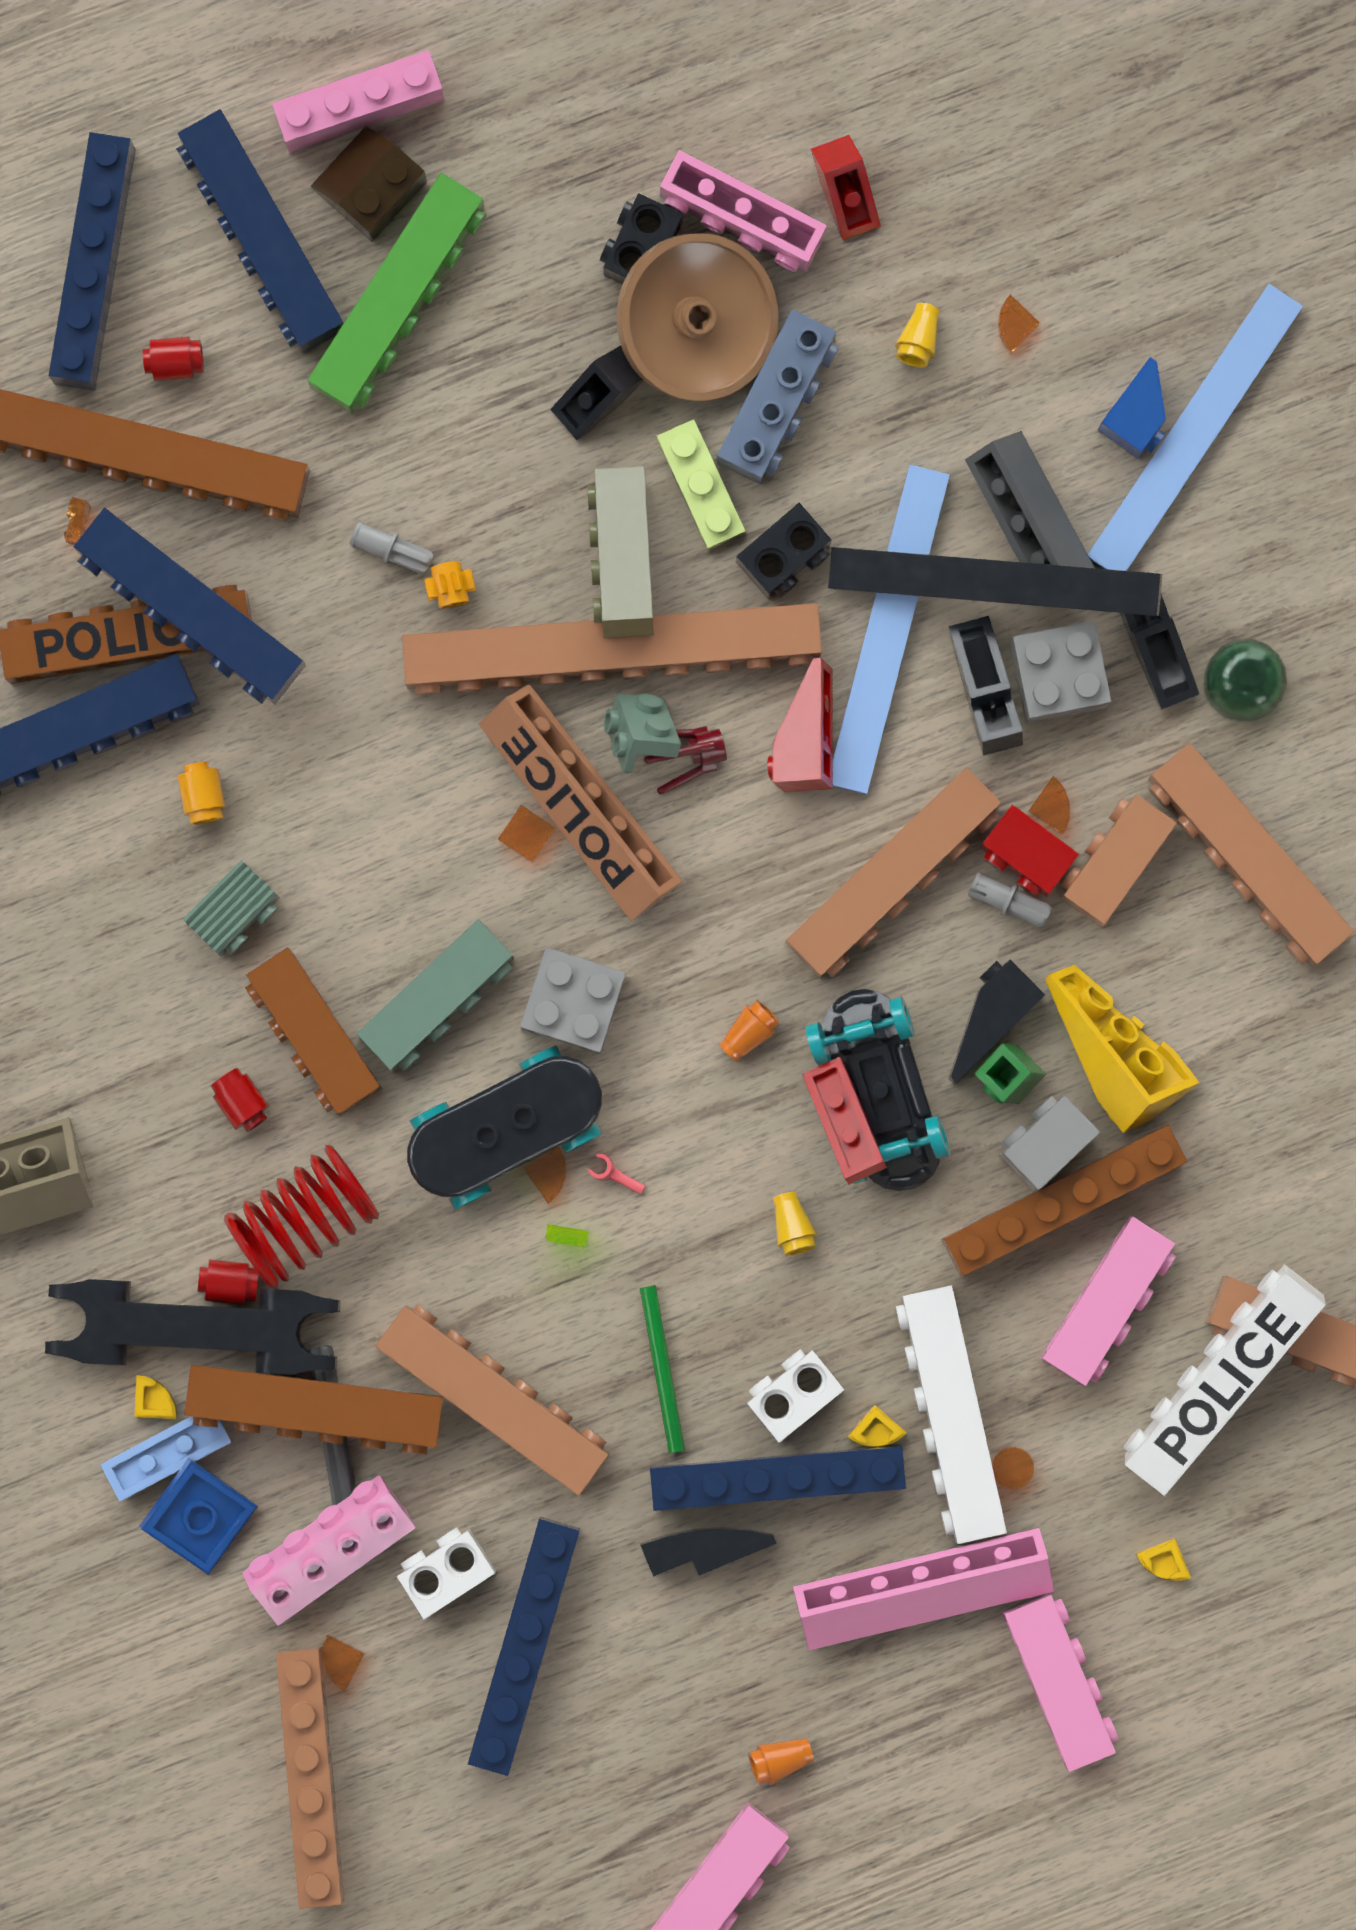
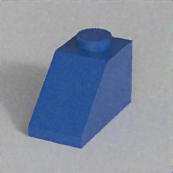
(1138, 413)

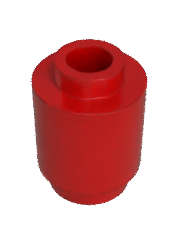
(173, 358)
(240, 1100)
(228, 1282)

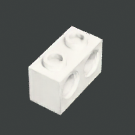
(801, 1403)
(451, 1580)

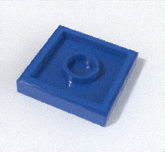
(198, 1516)

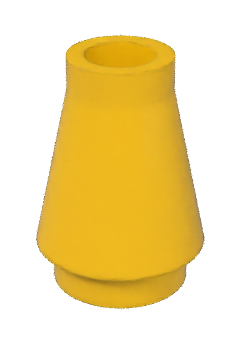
(918, 338)
(793, 1226)

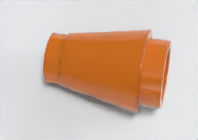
(749, 1030)
(779, 1759)

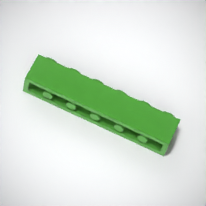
(397, 293)

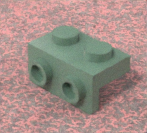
(640, 727)

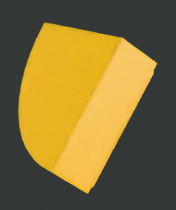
(153, 1399)
(876, 1430)
(1164, 1561)

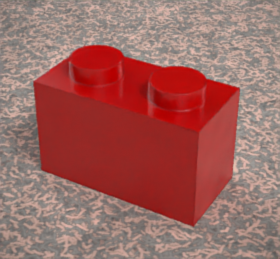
(1028, 852)

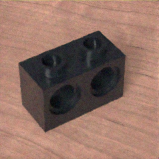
(635, 241)
(776, 544)

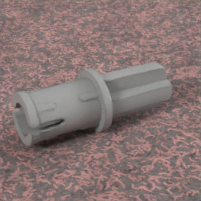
(391, 548)
(1009, 900)

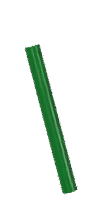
(662, 1369)

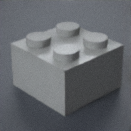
(1060, 672)
(573, 1000)
(1048, 1142)

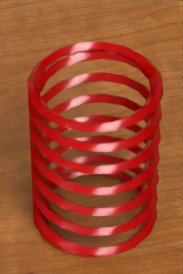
(253, 1241)

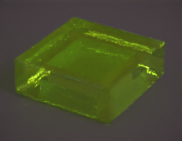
(567, 1235)

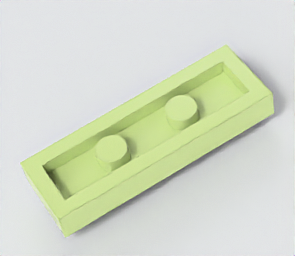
(700, 484)

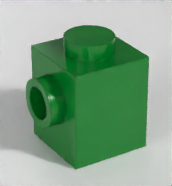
(1009, 1074)

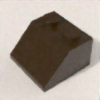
(370, 182)

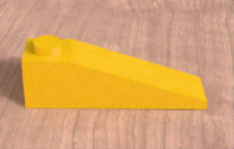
(1123, 1064)

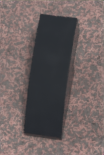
(1161, 656)
(986, 685)
(704, 1546)

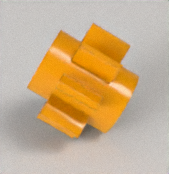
(450, 585)

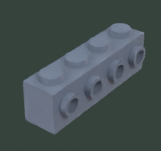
(777, 396)

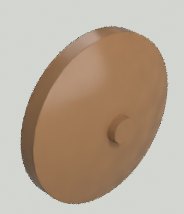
(697, 317)

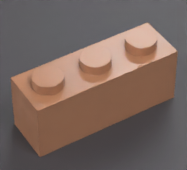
(1116, 859)

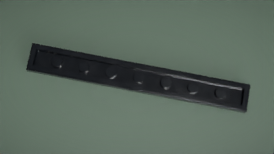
(995, 581)

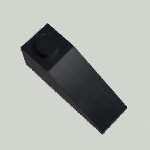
(996, 1009)

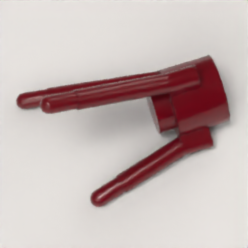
(705, 748)

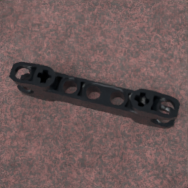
(117, 1322)

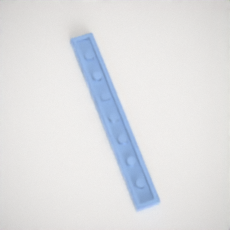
(1195, 430)
(886, 637)

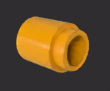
(201, 793)

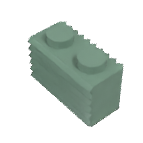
(232, 909)

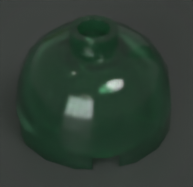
(1245, 680)

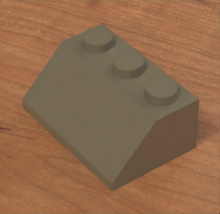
(41, 1176)

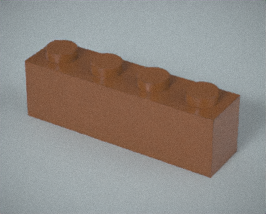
(313, 1031)

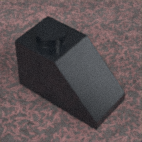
(597, 393)

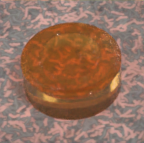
(1012, 1467)

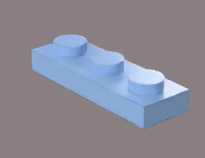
(162, 1456)

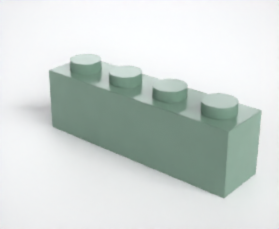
(435, 996)

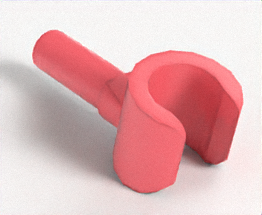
(616, 1176)

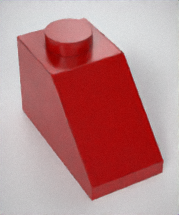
(846, 186)

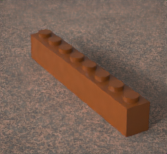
(152, 455)

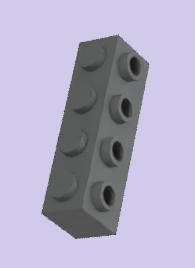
(1026, 504)

